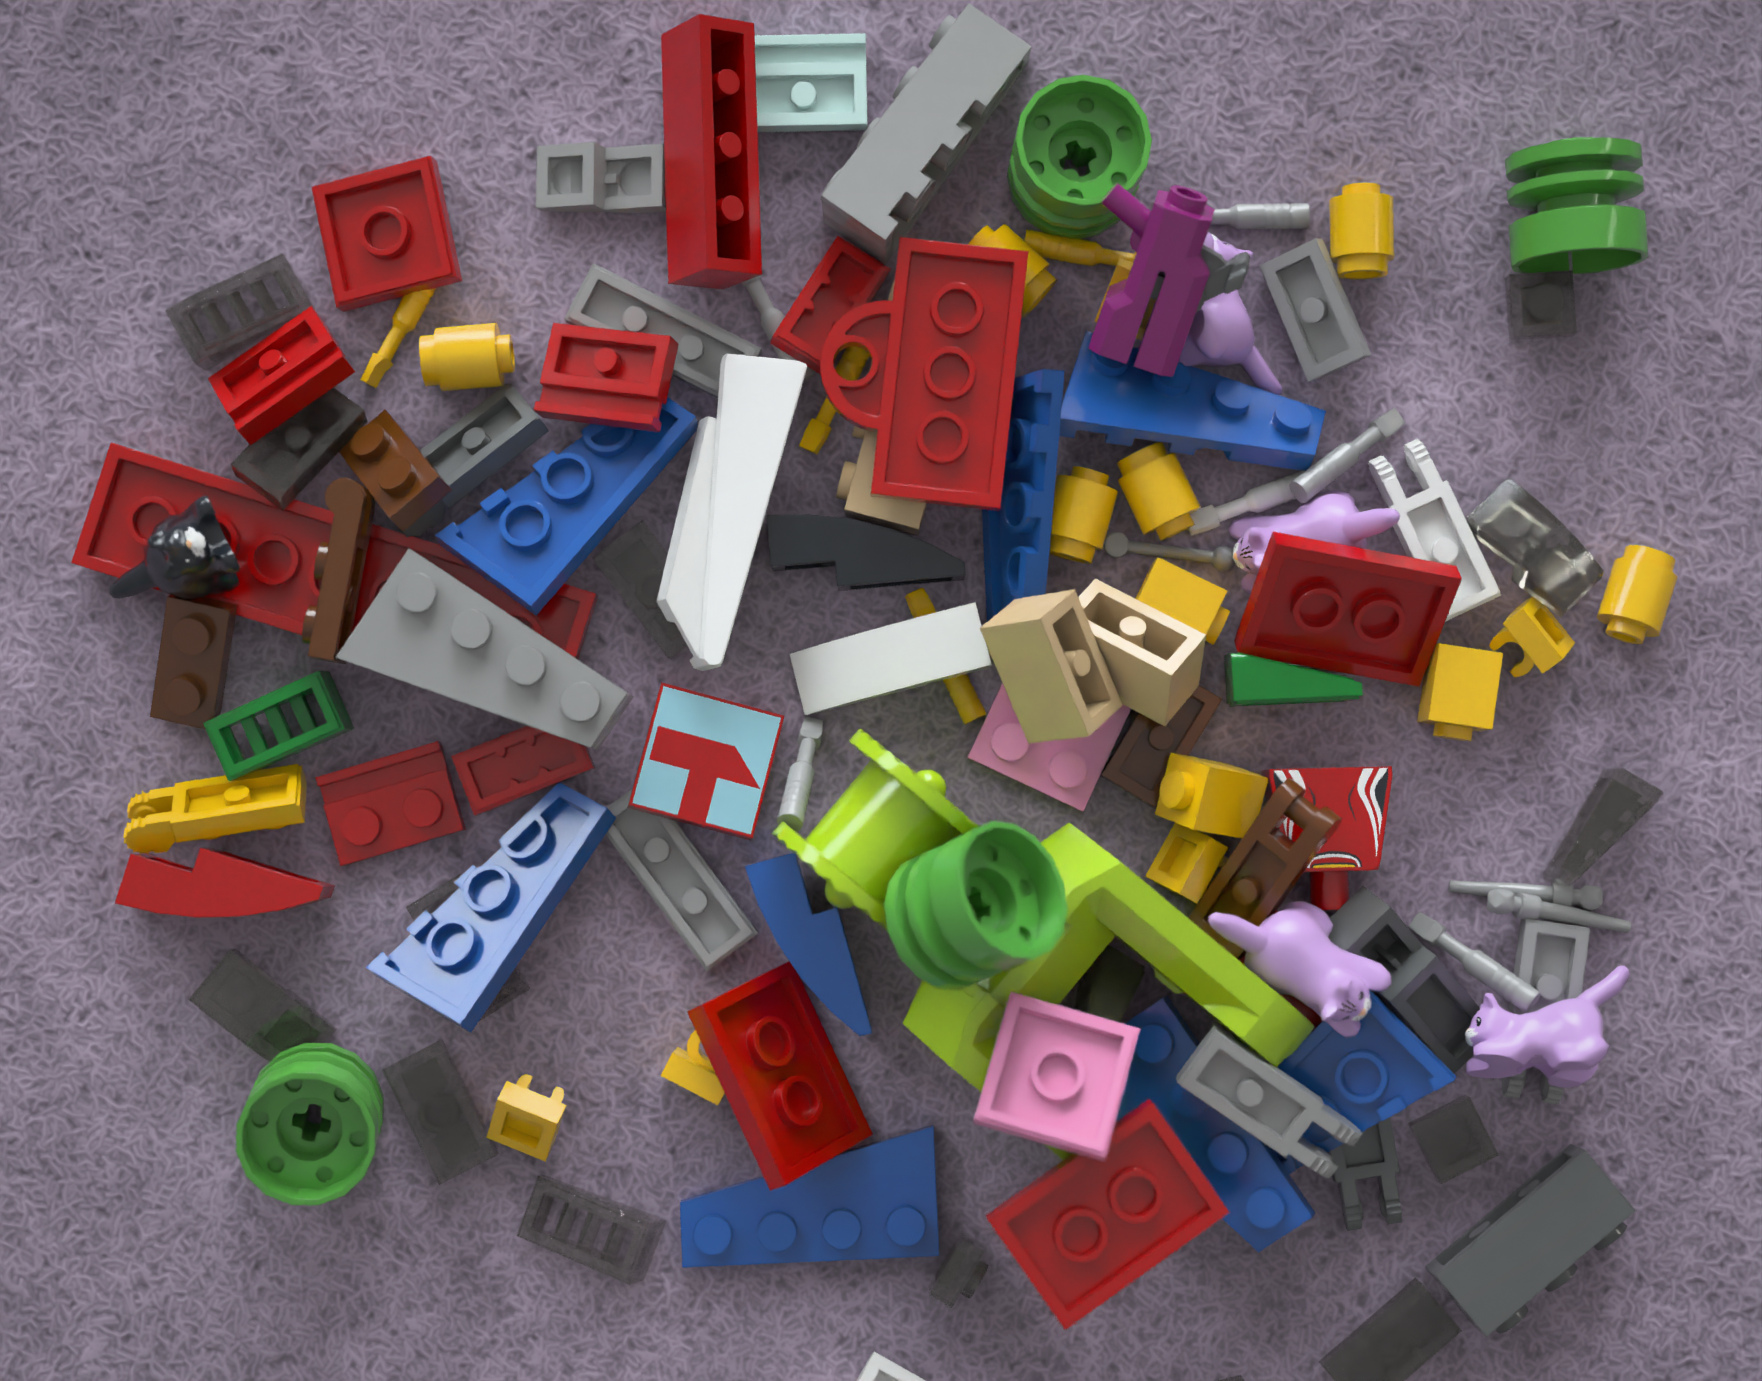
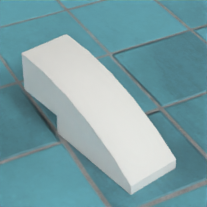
(891, 659)

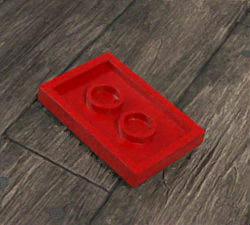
(1347, 609)
(780, 1074)
(1106, 1223)

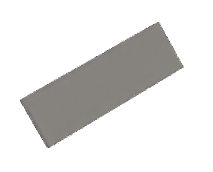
(621, 305)
(680, 882)

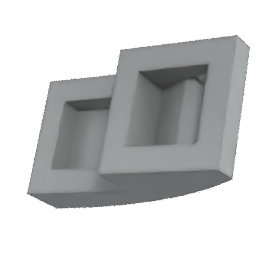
(600, 178)

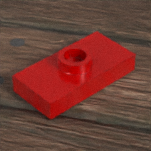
(838, 285)
(518, 766)

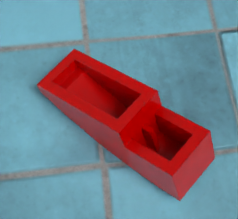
(215, 887)

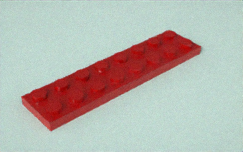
(277, 547)

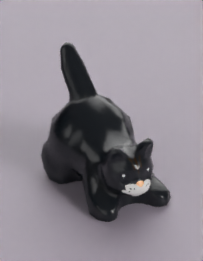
(184, 557)

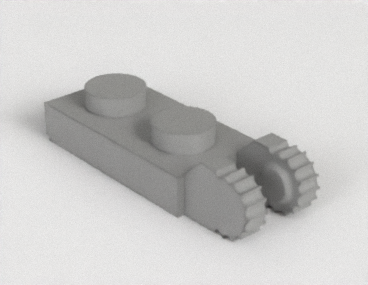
(1554, 963)
(1263, 1100)

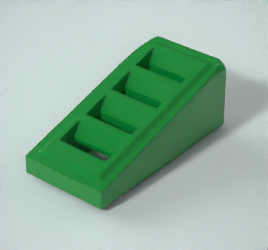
(1270, 682)
(330, 702)

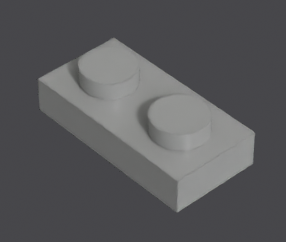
(1315, 310)

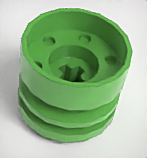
(1092, 126)
(1575, 198)
(976, 906)
(305, 1159)

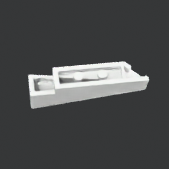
(727, 500)

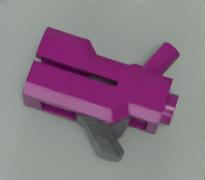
(1168, 267)

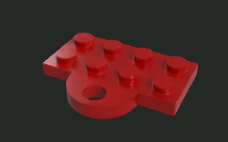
(936, 372)

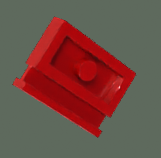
(280, 375)
(606, 376)
(390, 803)

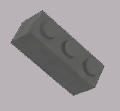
(1531, 1241)

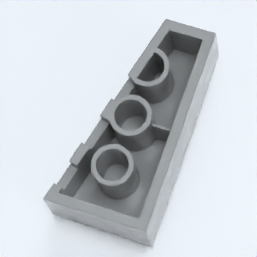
(923, 132)
(469, 649)

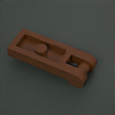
(340, 570)
(1266, 862)

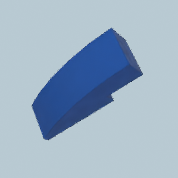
(810, 940)

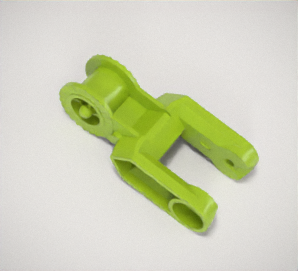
(901, 814)

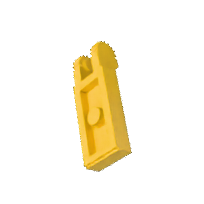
(216, 808)

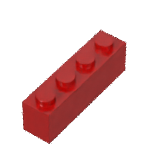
(711, 152)

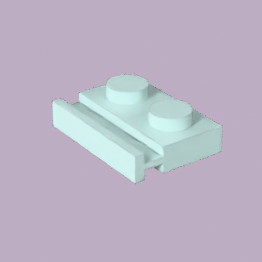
(811, 82)

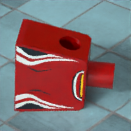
(1362, 802)

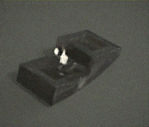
(1538, 545)
(258, 1008)

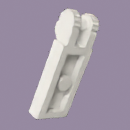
(1435, 526)

